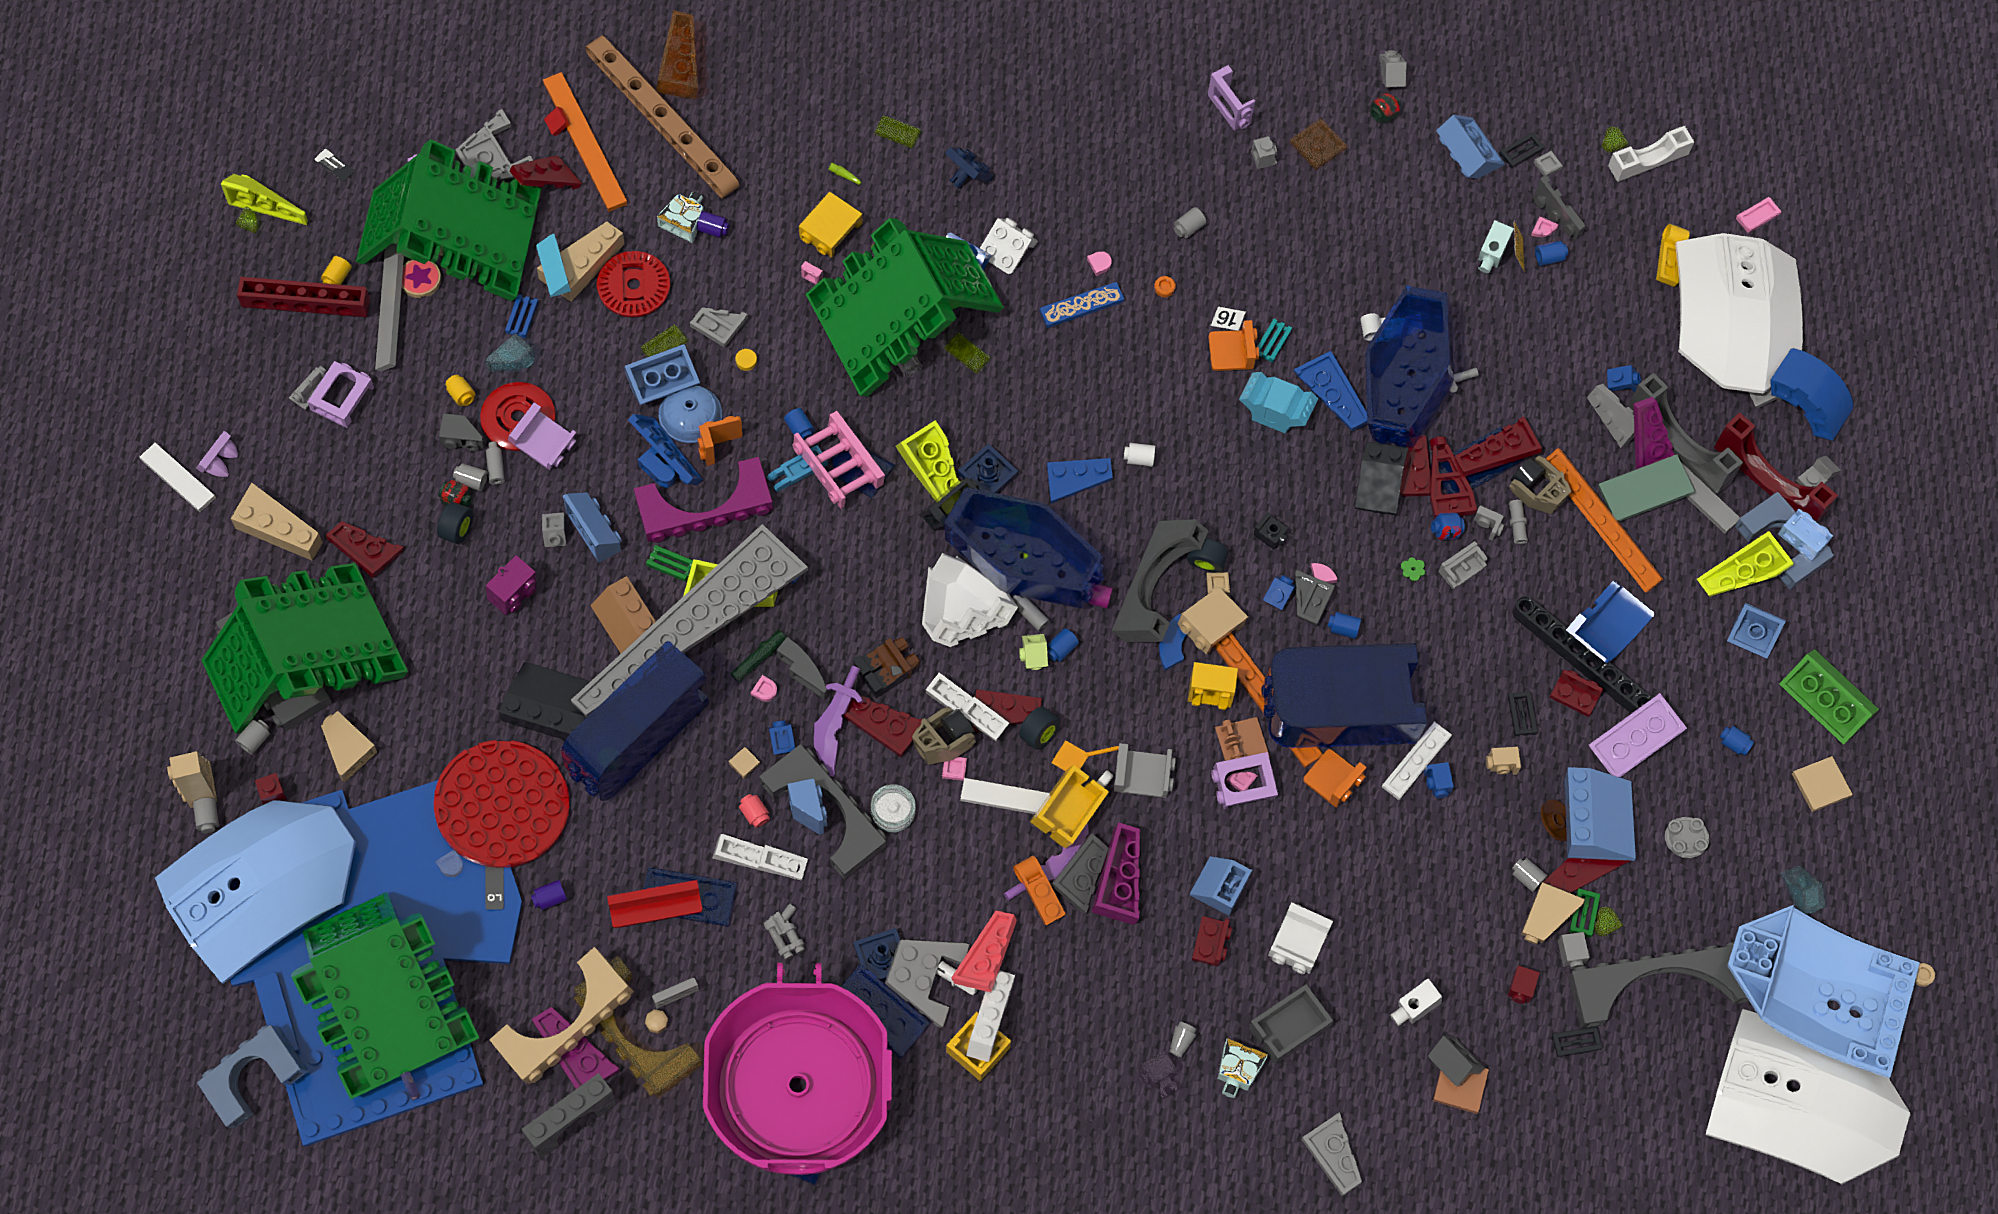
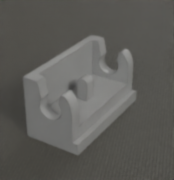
(1463, 565)

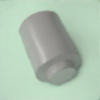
(1189, 223)
(471, 476)
(253, 736)
(206, 815)
(1528, 874)

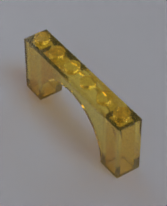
(657, 1069)

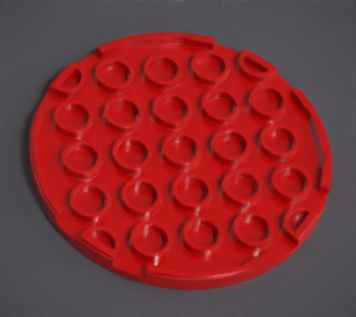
(501, 803)

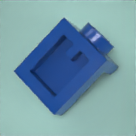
(781, 737)

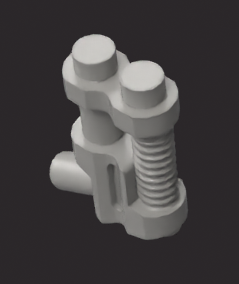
(778, 927)

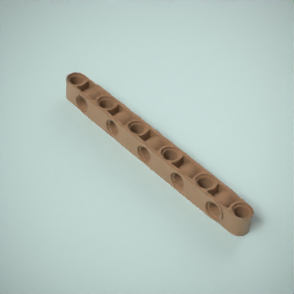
(670, 125)

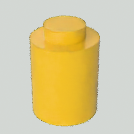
(336, 271)

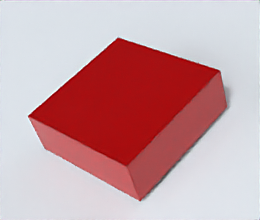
(557, 121)

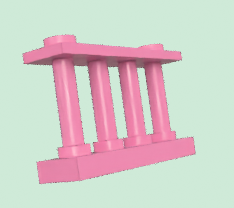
(849, 443)

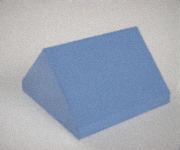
(1756, 630)

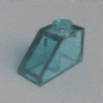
(510, 356)
(1804, 889)

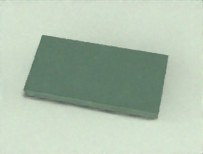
(1646, 488)

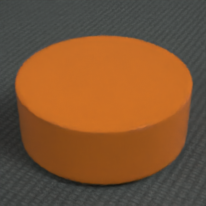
(1164, 286)

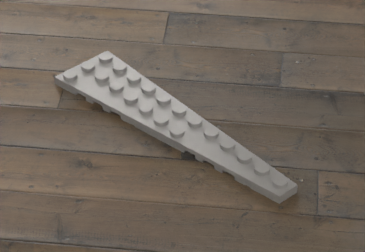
(733, 587)

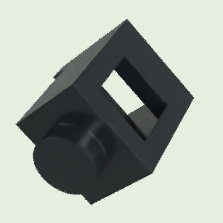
(1263, 532)

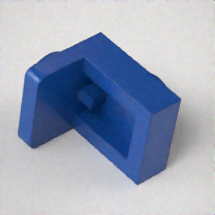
(1623, 378)
(1280, 591)

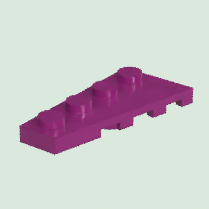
(1650, 434)
(582, 1061)

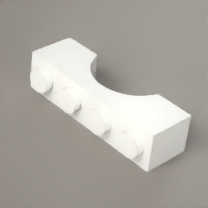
(1669, 148)
(989, 1017)

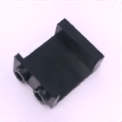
(933, 515)

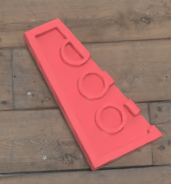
(986, 955)

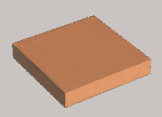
(1463, 1097)

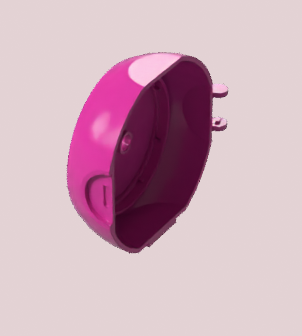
(791, 1034)

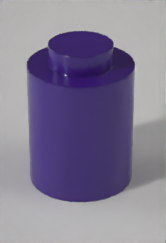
(712, 224)
(548, 895)

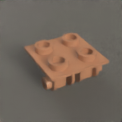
(1241, 738)

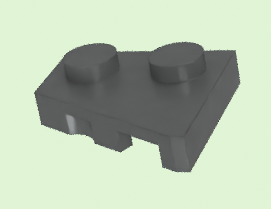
(1311, 597)

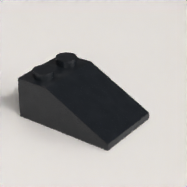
(1382, 478)

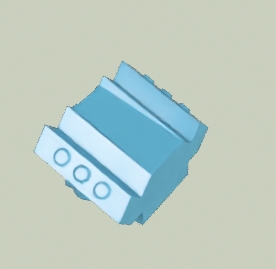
(1277, 402)

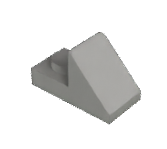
(1822, 470)

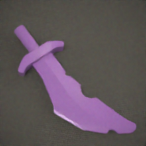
(831, 720)
(1054, 864)

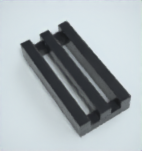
(1509, 159)
(1524, 731)
(1561, 1053)

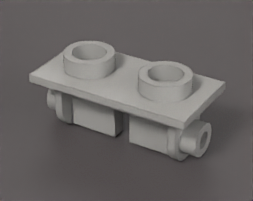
(308, 386)

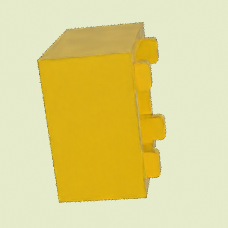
(1212, 685)
(958, 1048)

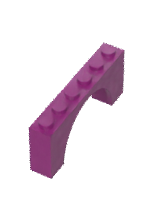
(664, 520)

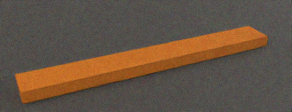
(586, 143)
(1606, 524)
(1252, 681)

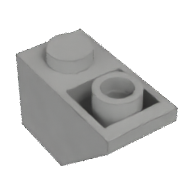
(1393, 69)

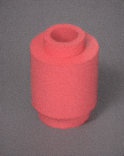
(754, 810)

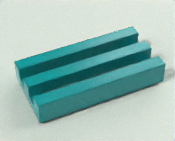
(1274, 323)

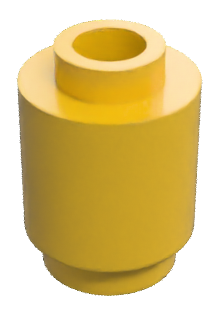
(460, 390)

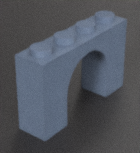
(1774, 514)
(221, 1083)

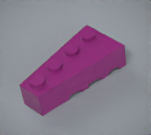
(1118, 885)

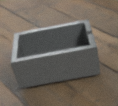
(1290, 1024)

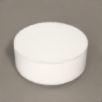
(1105, 778)

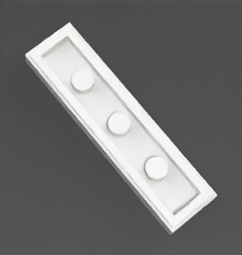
(177, 477)
(1416, 760)
(1002, 796)

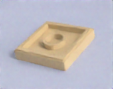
(1822, 784)

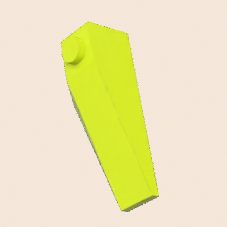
(245, 191)
(931, 462)
(1751, 564)

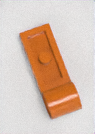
(1039, 889)

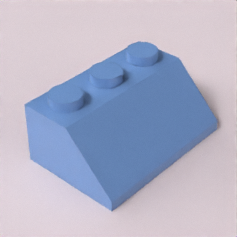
(1469, 146)
(661, 374)
(592, 525)

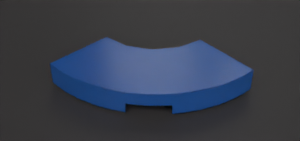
(1170, 647)

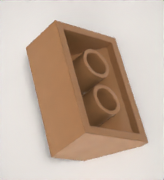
(622, 613)

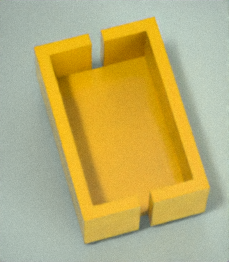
(1069, 806)

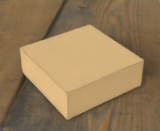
(1218, 580)
(744, 762)

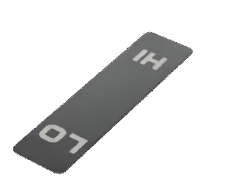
(494, 888)

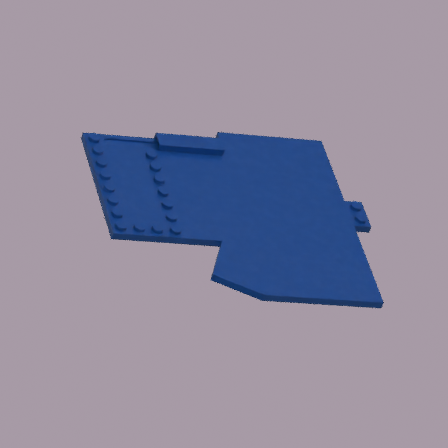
(397, 856)

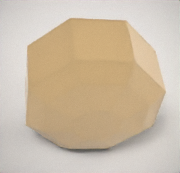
(656, 1021)

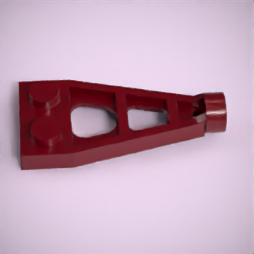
(1460, 503)

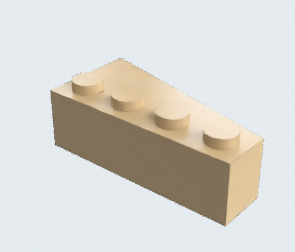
(587, 257)
(273, 523)
(192, 777)

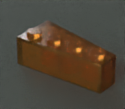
(678, 64)

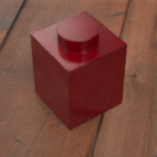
(270, 789)
(1523, 984)

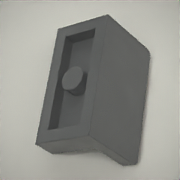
(1454, 1060)

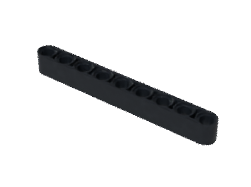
(1580, 659)

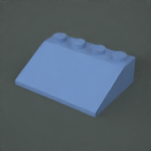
(1598, 815)

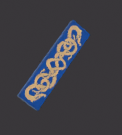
(1081, 305)

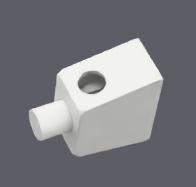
(1426, 999)

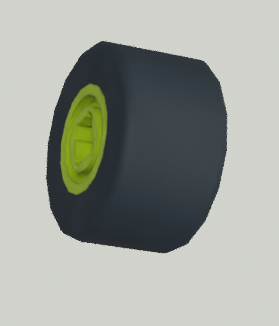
(455, 522)
(1210, 557)
(1039, 728)

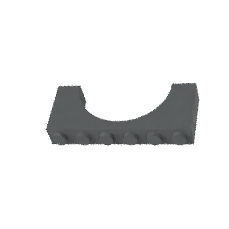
(1712, 468)
(1169, 541)
(290, 711)
(861, 839)

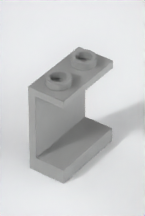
(1143, 772)

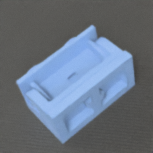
(1805, 534)

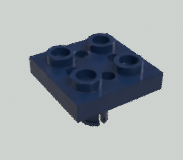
(968, 166)
(988, 460)
(878, 949)

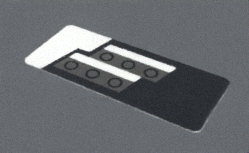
(334, 165)

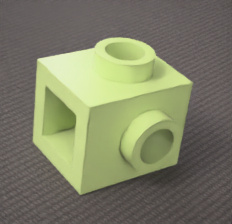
(1034, 651)

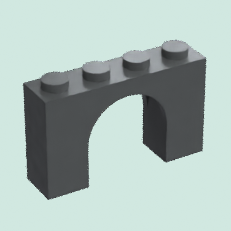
(590, 1097)

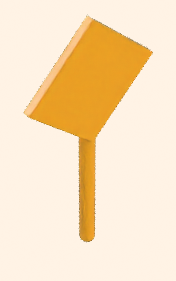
(1072, 755)

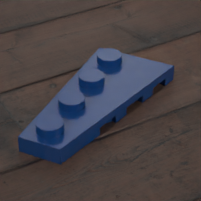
(1332, 387)
(664, 445)

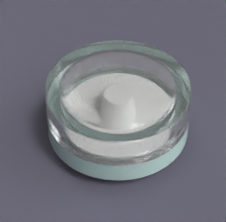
(893, 808)

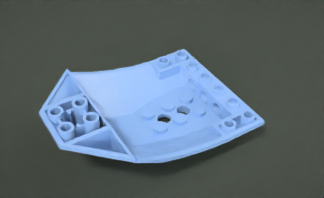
(289, 869)
(1798, 965)

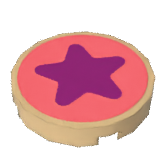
(420, 279)

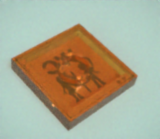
(1318, 144)

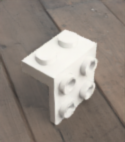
(1007, 244)

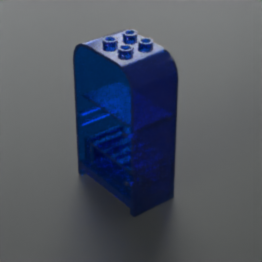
(1343, 696)
(635, 722)

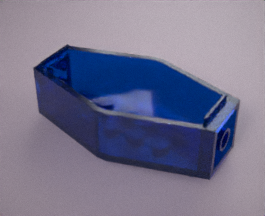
(1399, 350)
(1027, 528)

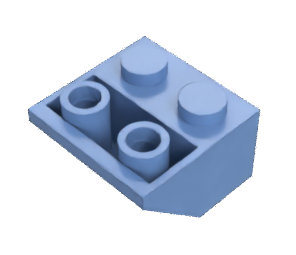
(807, 804)
(1221, 884)

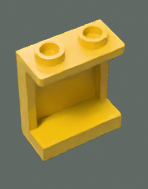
(829, 224)

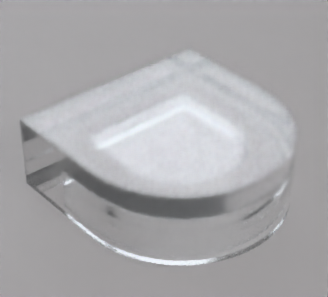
(450, 864)

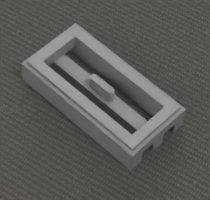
(675, 992)

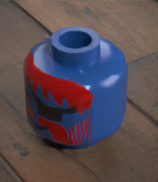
(1448, 526)

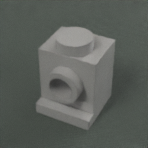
(1264, 152)

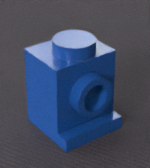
(1439, 779)

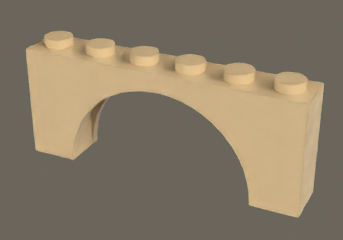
(604, 993)

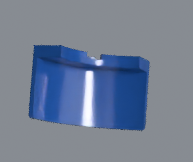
(1816, 389)
(1611, 622)

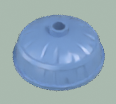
(684, 422)

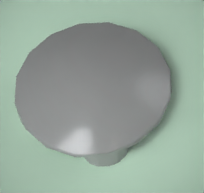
(1687, 837)

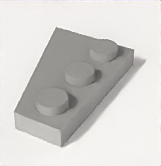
(1613, 414)
(1332, 1152)

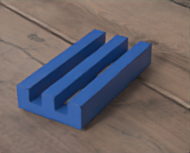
(526, 301)

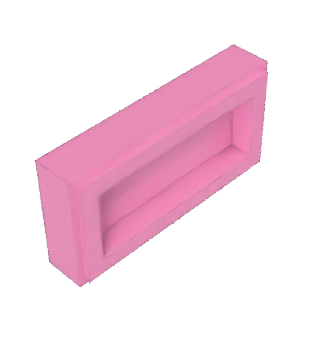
(1758, 215)

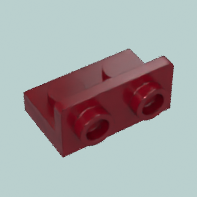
(1576, 692)
(1211, 940)

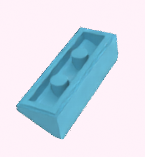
(553, 266)

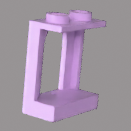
(1220, 86)
(331, 412)
(1229, 798)

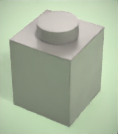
(1573, 950)

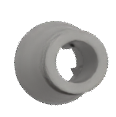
(1182, 1038)

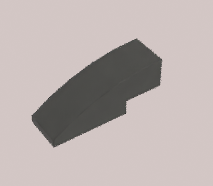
(802, 667)

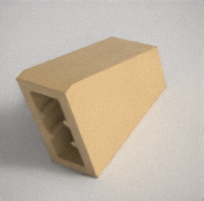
(347, 745)
(1549, 912)

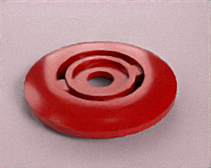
(653, 284)
(504, 402)

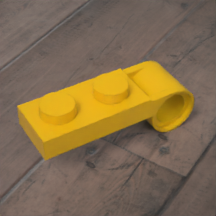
(1667, 264)

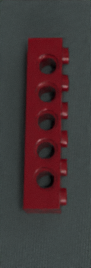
(303, 297)

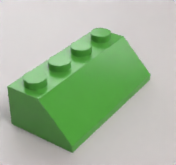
(1829, 696)

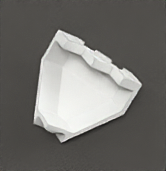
(962, 602)

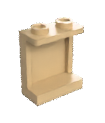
(1211, 619)

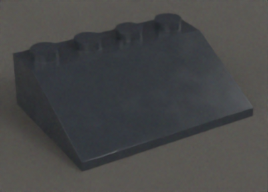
(542, 701)

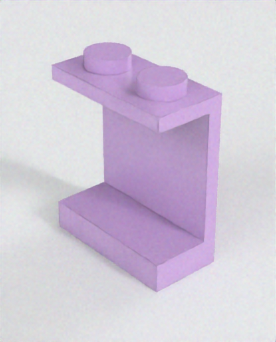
(541, 438)

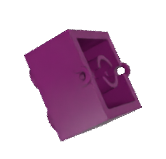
(512, 586)

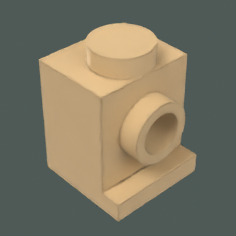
(1503, 760)

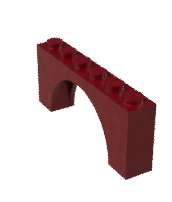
(1740, 439)

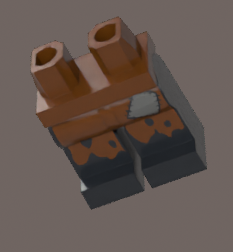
(885, 666)

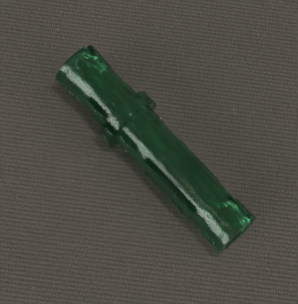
(761, 653)

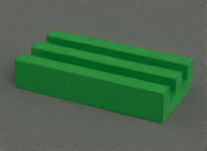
(674, 556)
(1587, 894)

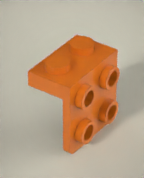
(1234, 348)
(717, 432)
(1334, 777)

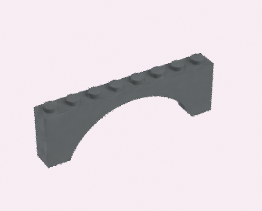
(1598, 987)

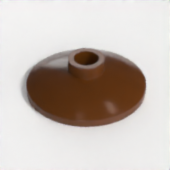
(1554, 819)

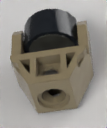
(1551, 496)
(931, 745)

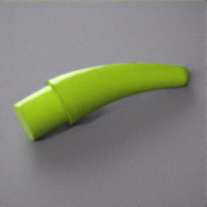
(840, 171)

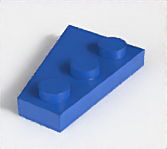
(1071, 477)

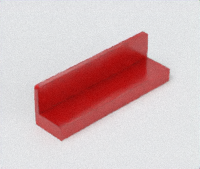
(654, 904)

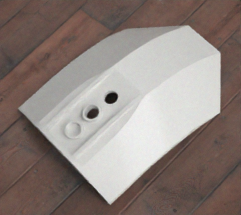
(1731, 329)
(1833, 1125)

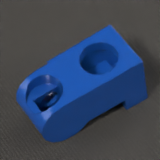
(652, 465)

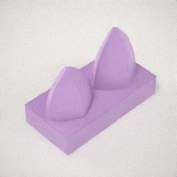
(212, 463)

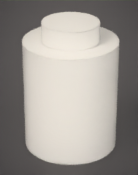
(1140, 454)

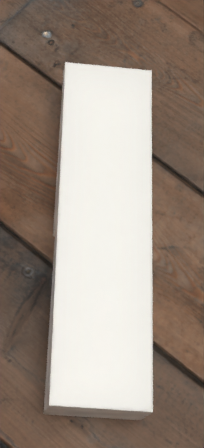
(974, 710)
(758, 857)

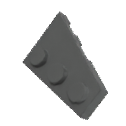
(1552, 203)
(1079, 875)

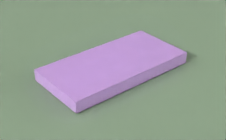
(1637, 736)

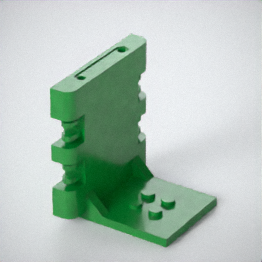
(454, 215)
(895, 296)
(296, 638)
(380, 994)

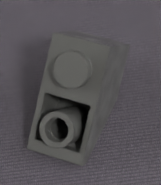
(459, 432)

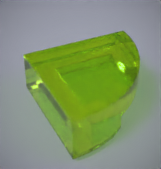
(247, 220)

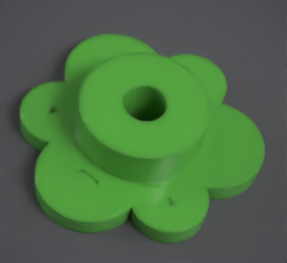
(1417, 565)

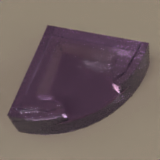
(410, 1085)

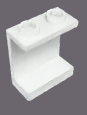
(1300, 939)

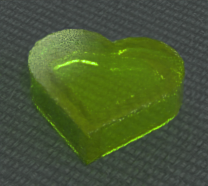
(1613, 140)
(1606, 922)

